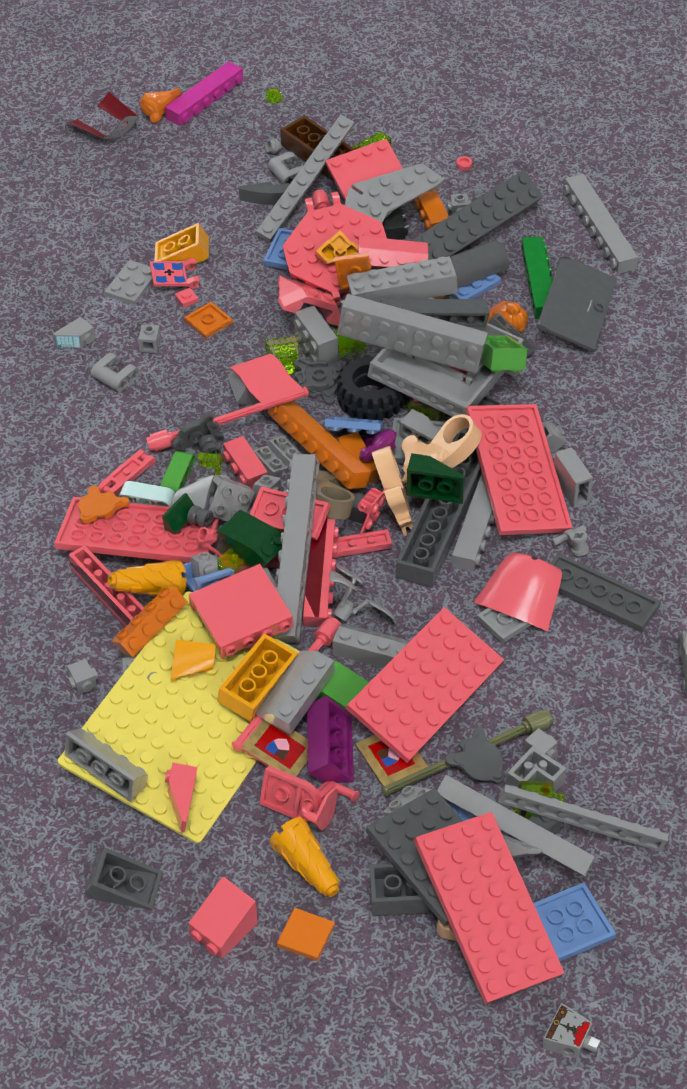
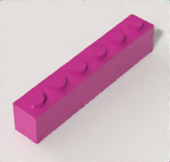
(204, 93)

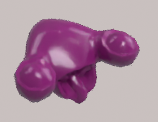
(376, 442)

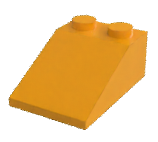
(185, 244)

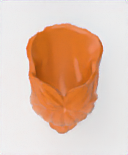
(154, 103)
(512, 313)

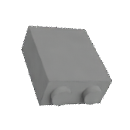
(573, 477)

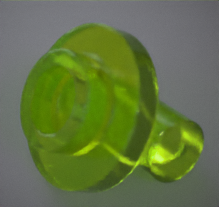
(273, 96)

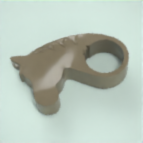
(334, 492)

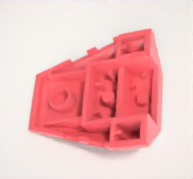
(295, 293)

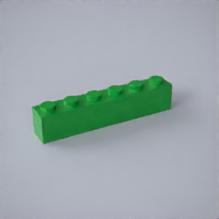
(537, 271)

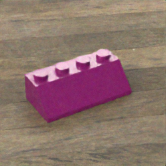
(330, 742)

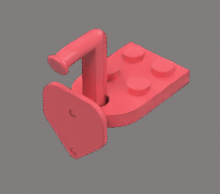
(300, 798)

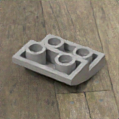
(276, 455)

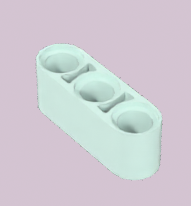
(147, 494)

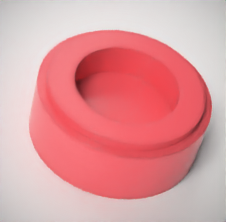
(464, 163)

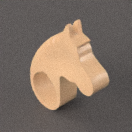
(442, 447)
(395, 492)

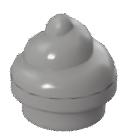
(273, 146)

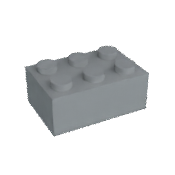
(316, 336)

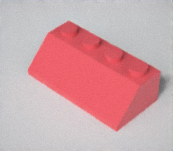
(392, 252)

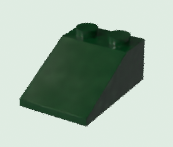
(434, 480)
(251, 538)

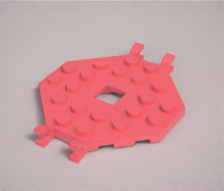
(314, 231)

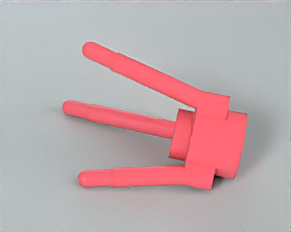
(208, 537)

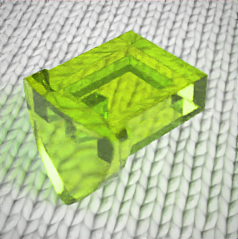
(211, 460)

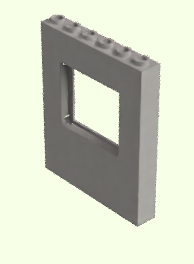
(435, 382)

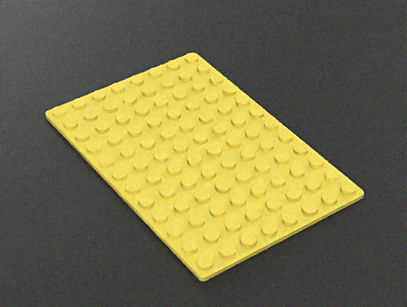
(174, 723)

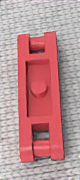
(127, 472)

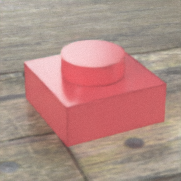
(186, 297)

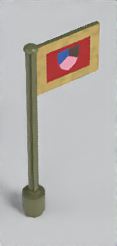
(397, 774)

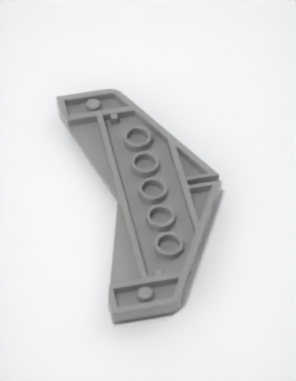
(387, 192)

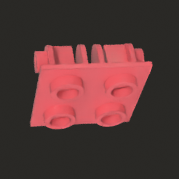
(370, 505)

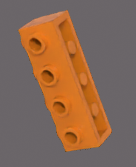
(149, 621)

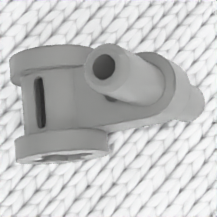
(576, 538)

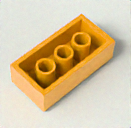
(255, 677)

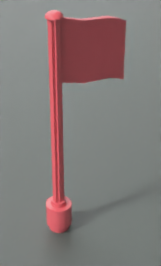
(265, 381)

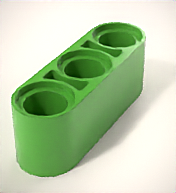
(178, 470)

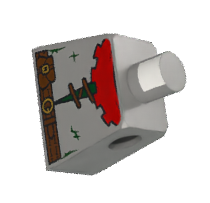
(570, 1034)

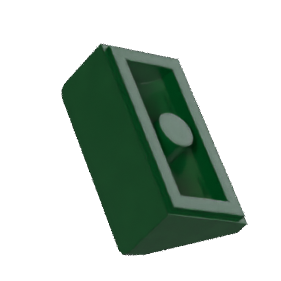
(177, 514)

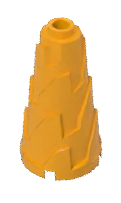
(149, 578)
(303, 853)

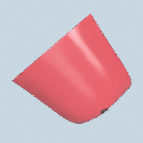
(523, 589)

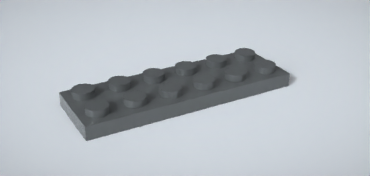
(605, 593)

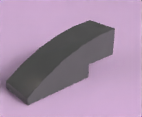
(262, 193)

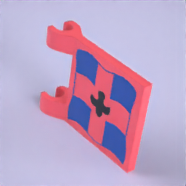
(173, 273)

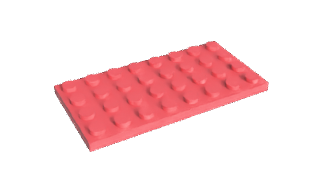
(519, 470)
(131, 533)
(424, 684)
(488, 907)

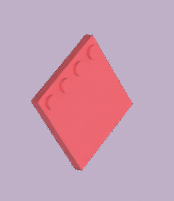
(362, 165)

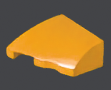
(337, 246)
(192, 658)

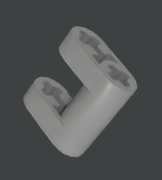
(281, 164)
(104, 372)

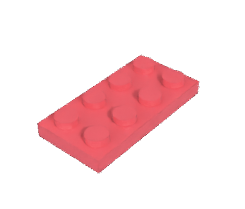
(271, 507)

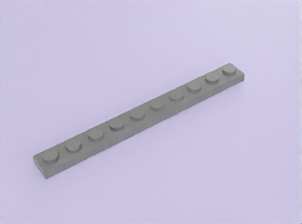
(304, 178)

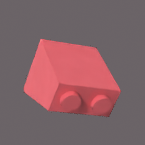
(223, 918)

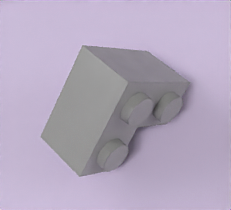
(537, 767)

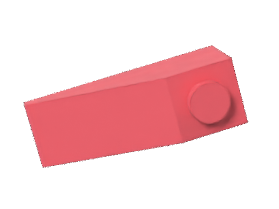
(180, 790)

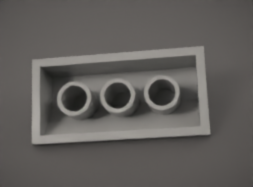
(366, 645)
(297, 690)
(105, 763)

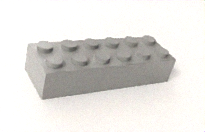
(406, 281)

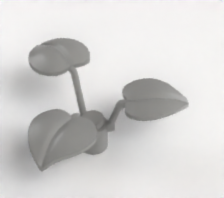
(346, 606)

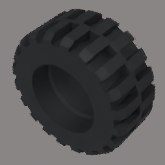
(362, 403)

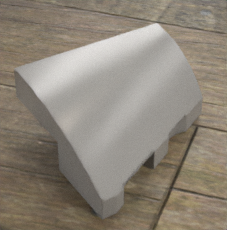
(198, 492)

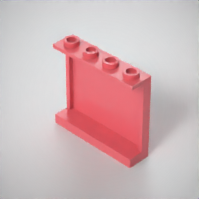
(241, 610)

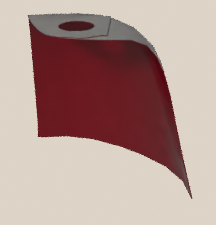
(116, 109)

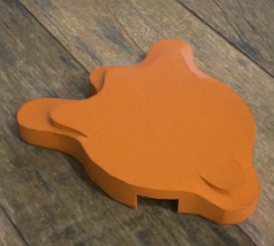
(99, 505)

